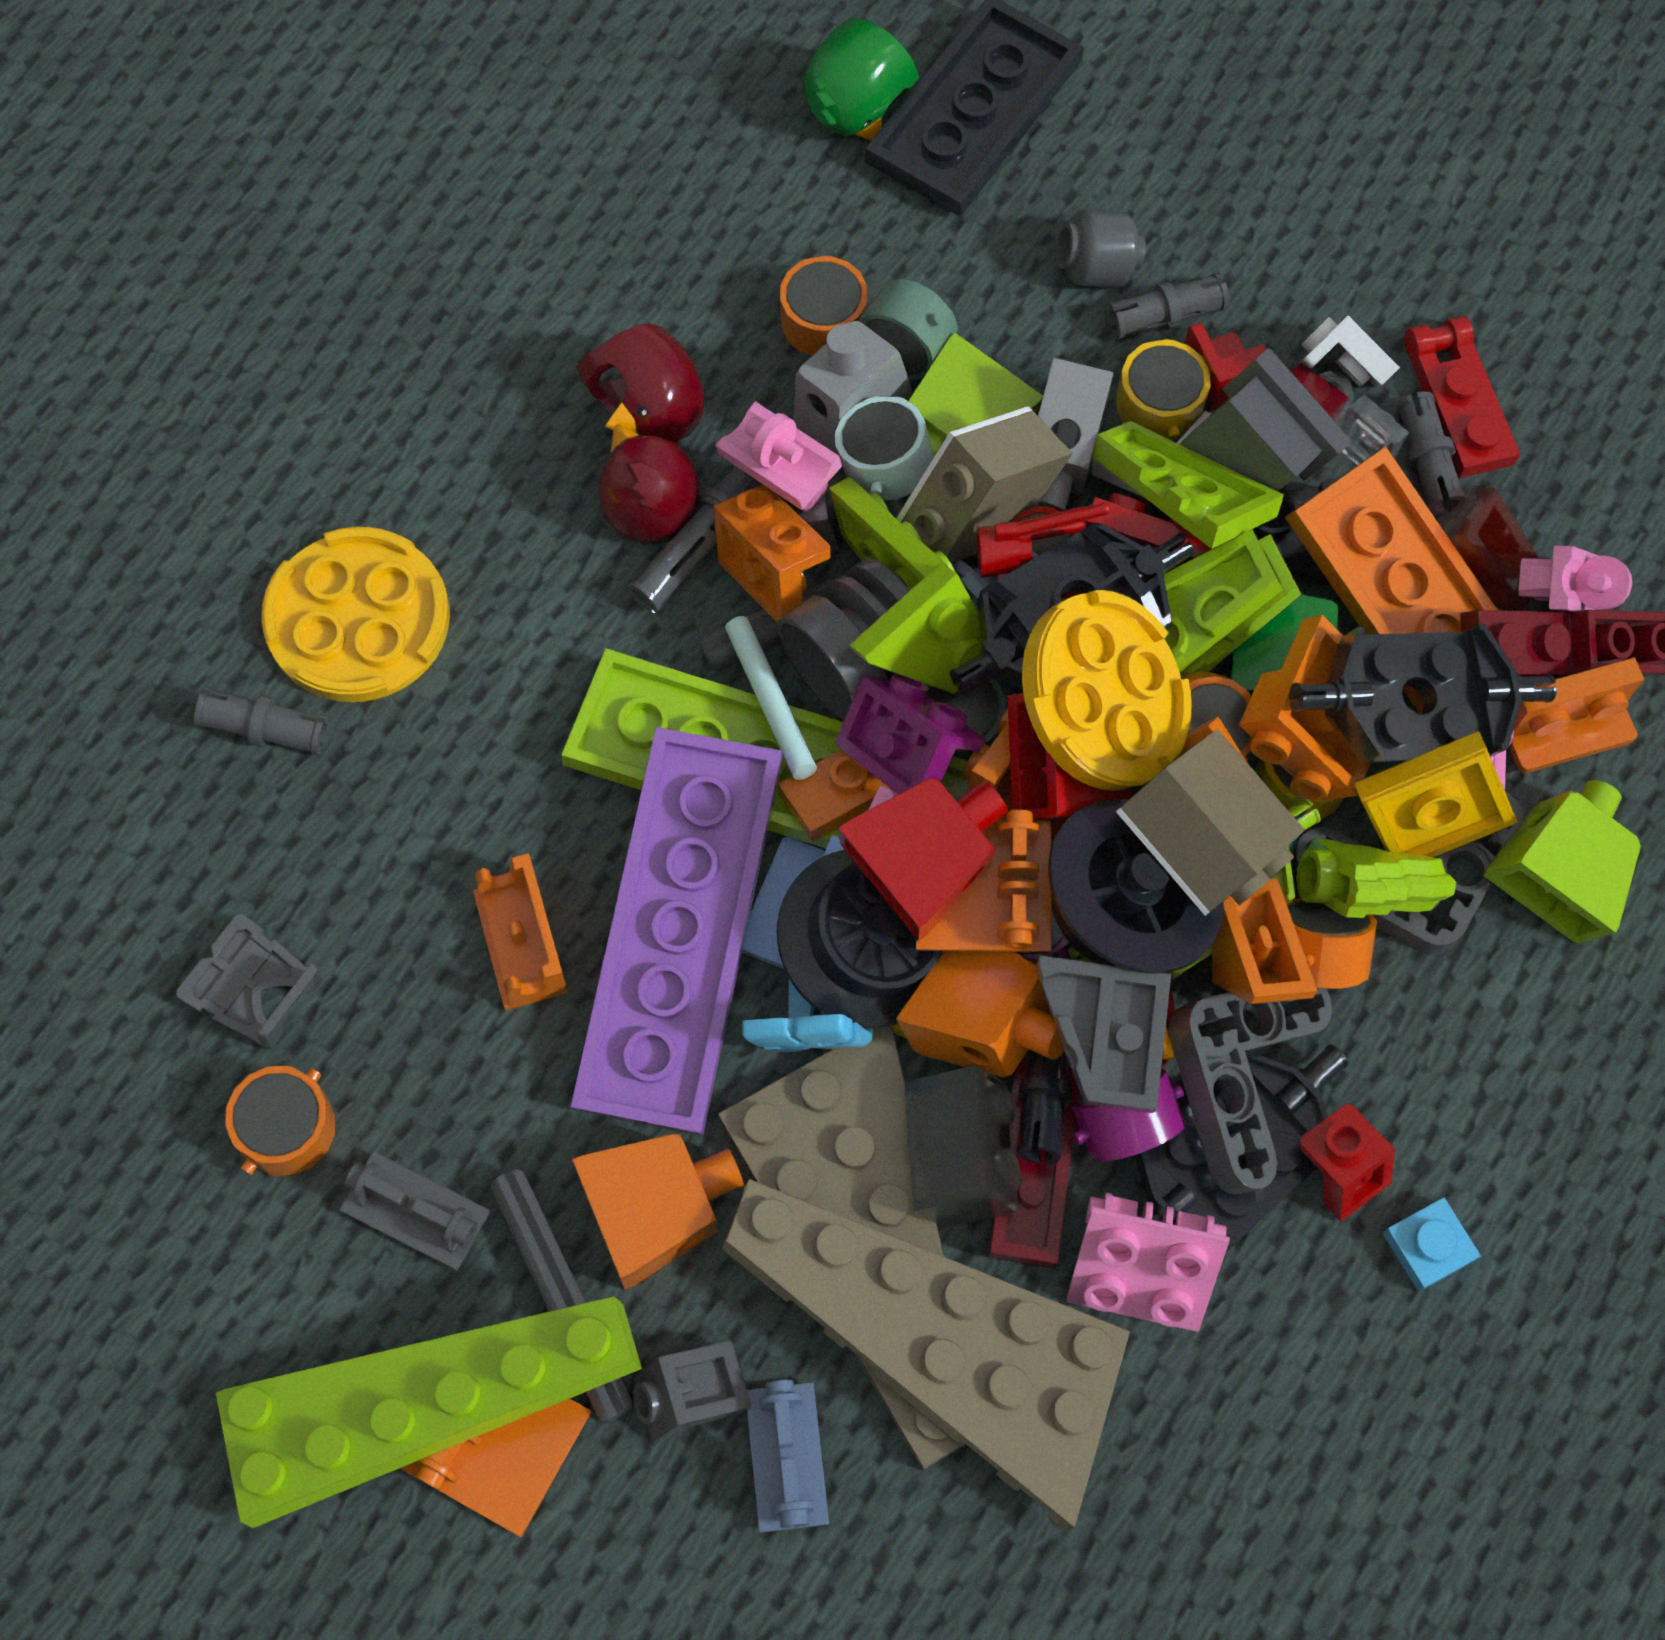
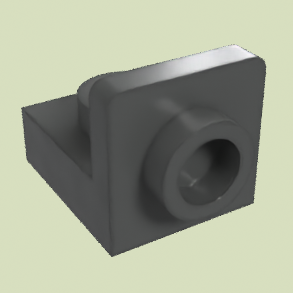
(689, 1389)

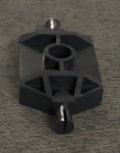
(1083, 563)
(1459, 675)
(1292, 1105)

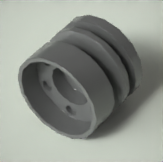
(821, 632)

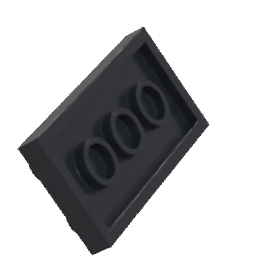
(974, 105)

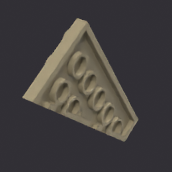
(842, 1144)
(964, 1348)

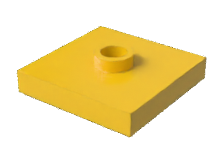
(1437, 799)

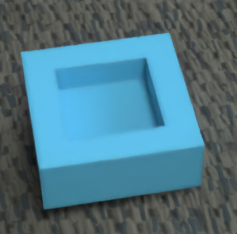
(1431, 1244)

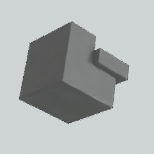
(1268, 427)

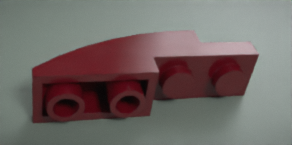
(1574, 641)

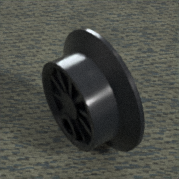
(1120, 900)
(848, 945)

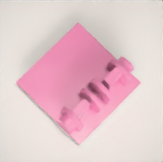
(1146, 1264)

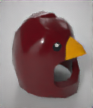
(657, 384)
(647, 487)

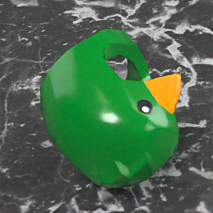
(857, 78)

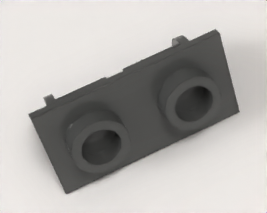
(413, 1209)

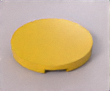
(356, 615)
(1105, 690)

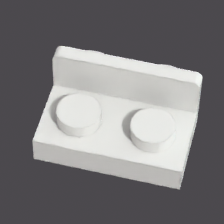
(1360, 354)

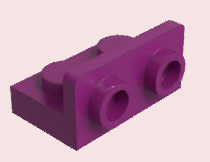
(903, 732)

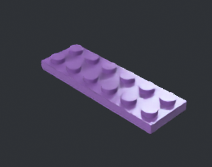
(678, 931)

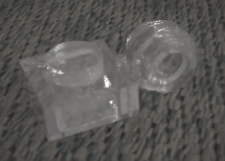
(1365, 423)

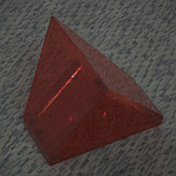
(1494, 549)

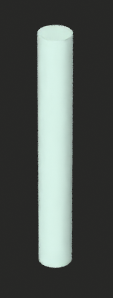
(771, 698)

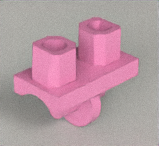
(780, 456)
(1575, 580)

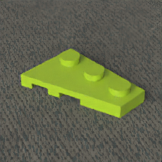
(1185, 485)
(880, 536)

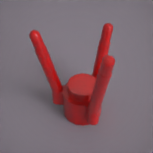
(1009, 545)

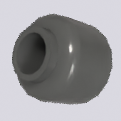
(1099, 248)

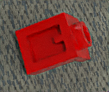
(1352, 1158)

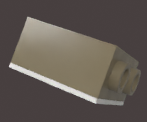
(983, 479)
(1213, 824)

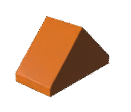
(1260, 950)

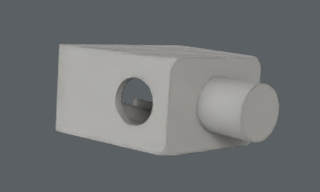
(842, 374)
(1074, 412)

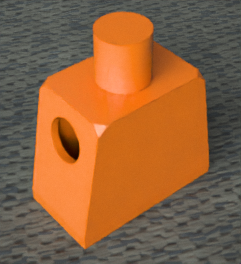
(981, 1012)
(654, 1201)

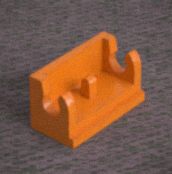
(518, 935)

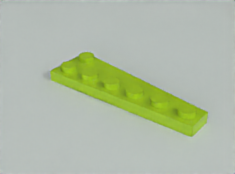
(371, 1414)

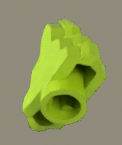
(1370, 880)

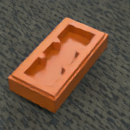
(831, 795)

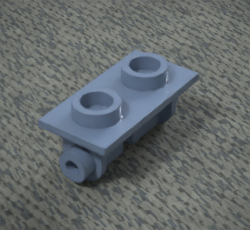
(787, 1457)

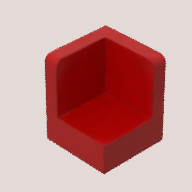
(1224, 358)

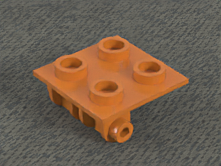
(1010, 901)
(507, 1468)

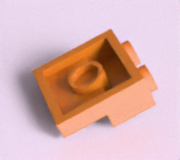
(1307, 740)

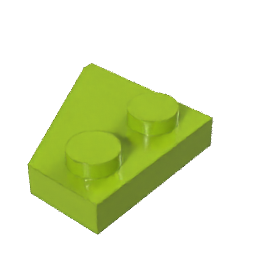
(925, 632)

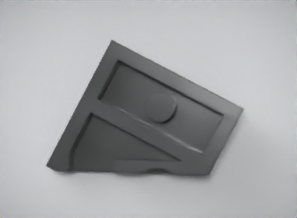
(1109, 1029)

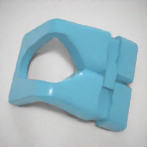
(805, 1030)

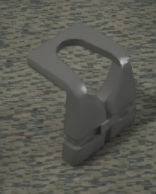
(236, 975)

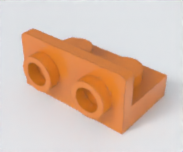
(767, 548)
(1580, 721)

